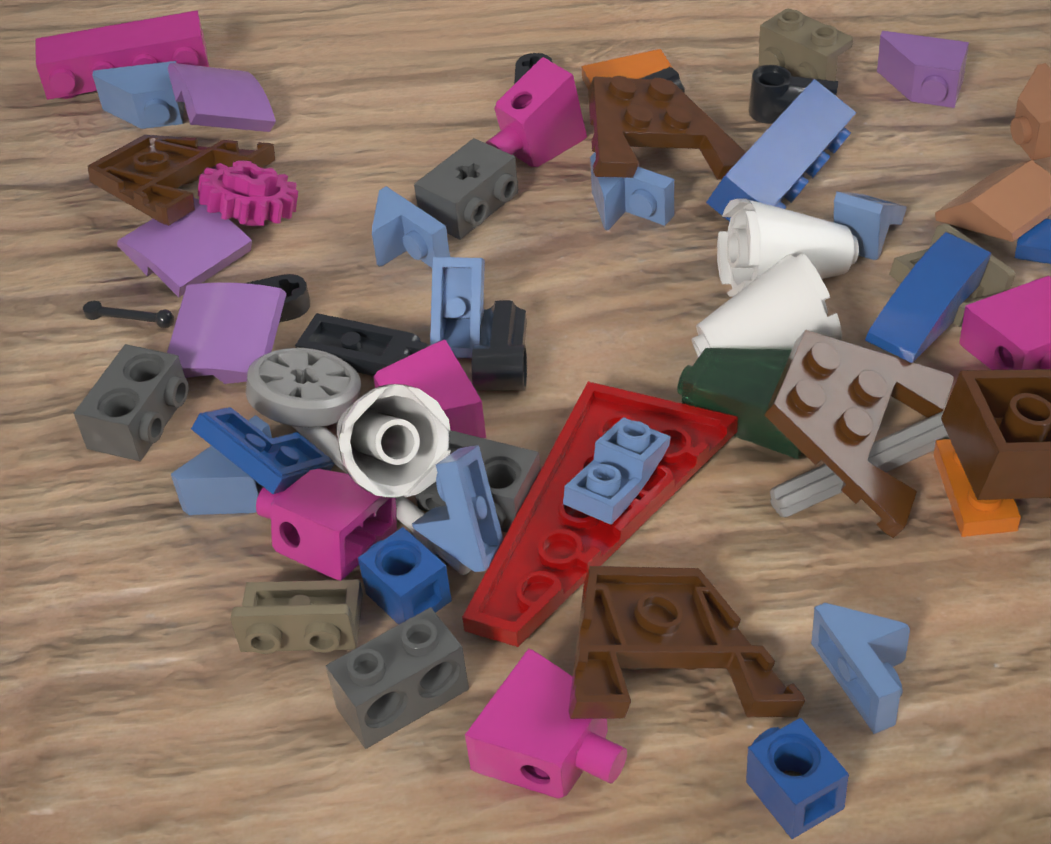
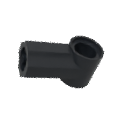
(775, 90)
(502, 354)

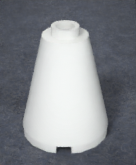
(765, 234)
(771, 310)
(393, 440)

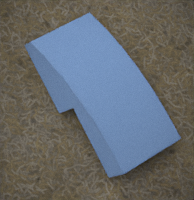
(619, 471)

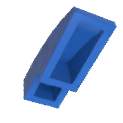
(929, 297)

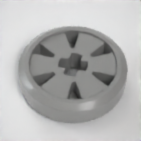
(302, 387)

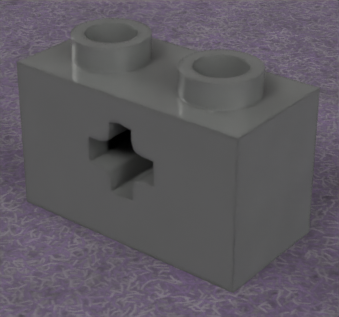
(468, 187)

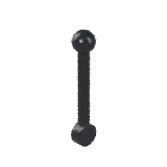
(94, 310)

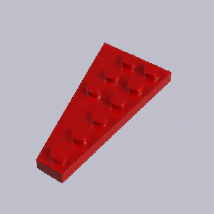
(555, 544)

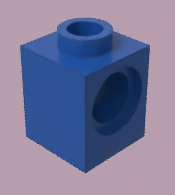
(404, 576)
(796, 800)

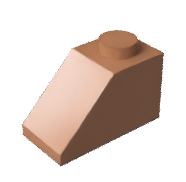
(1033, 115)

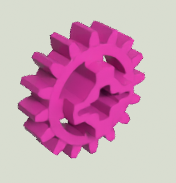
(247, 193)

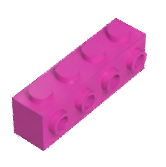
(68, 59)

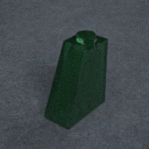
(742, 386)

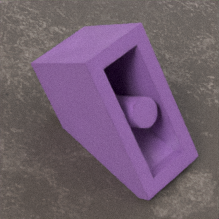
(923, 67)

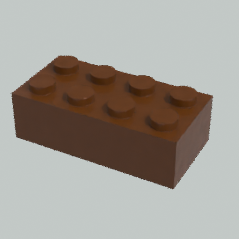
(1002, 431)

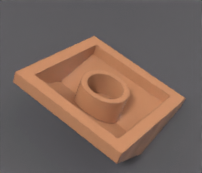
(1003, 202)

